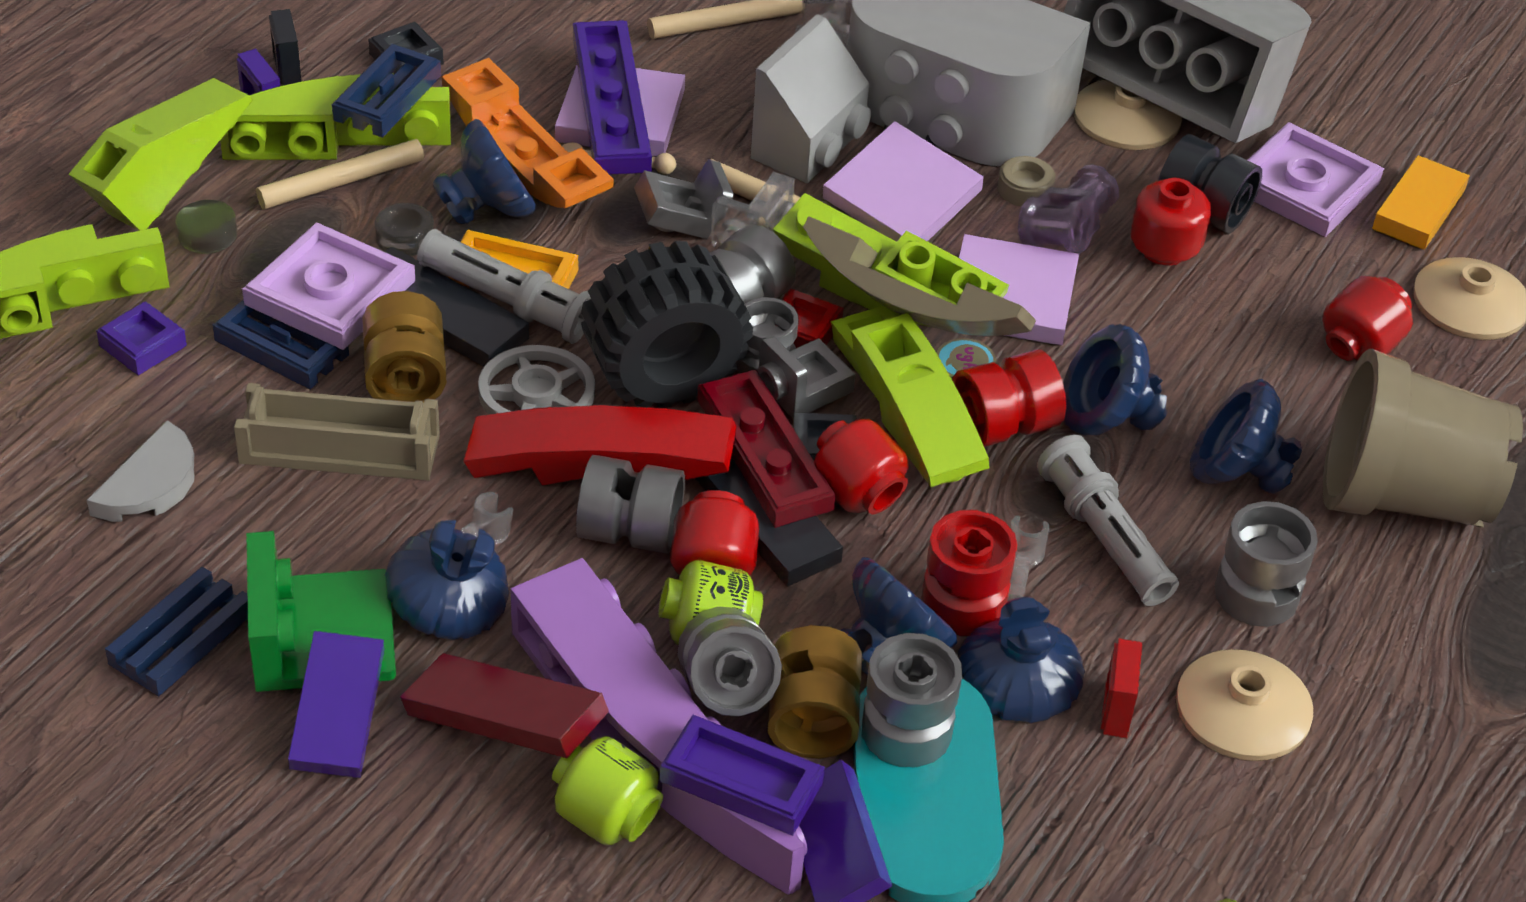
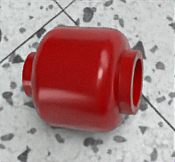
(1170, 221)
(1367, 316)
(862, 465)
(715, 530)

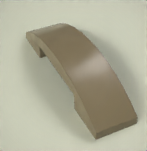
(975, 313)

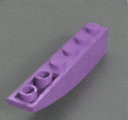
(586, 640)

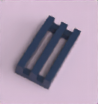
(396, 91)
(274, 345)
(171, 625)

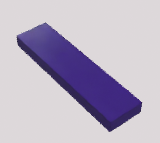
(611, 97)

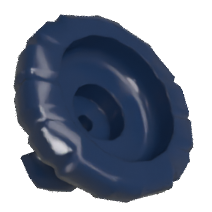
(482, 179)
(1112, 383)
(1245, 439)
(448, 582)
(890, 610)
(1022, 663)

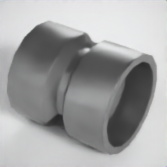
(757, 263)
(629, 503)
(1265, 563)
(729, 661)
(911, 699)

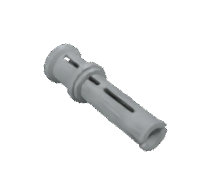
(530, 294)
(1093, 499)

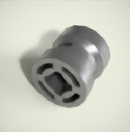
(764, 315)

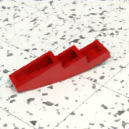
(563, 439)

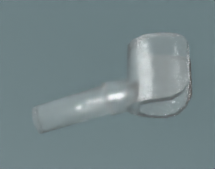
(486, 518)
(1029, 552)

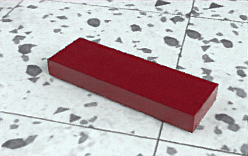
(768, 449)
(505, 705)

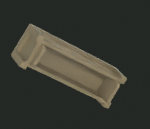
(338, 433)

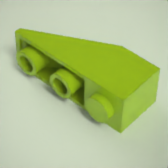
(151, 155)

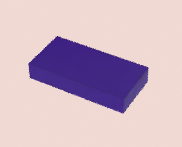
(336, 704)
(742, 774)
(841, 842)

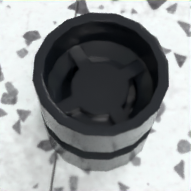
(1227, 181)

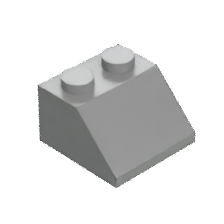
(808, 102)

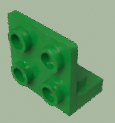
(290, 608)

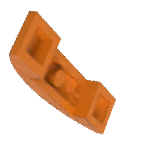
(536, 157)

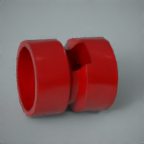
(1013, 397)
(969, 569)

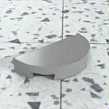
(150, 479)

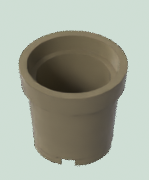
(1418, 446)

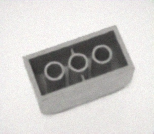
(1198, 58)
(970, 72)

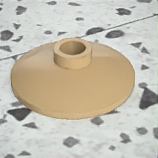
(1123, 118)
(1471, 298)
(1244, 705)

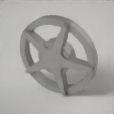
(535, 384)

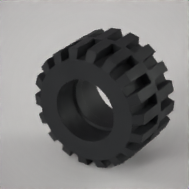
(666, 324)

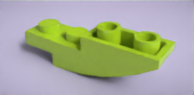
(299, 123)
(907, 260)
(75, 271)
(913, 392)

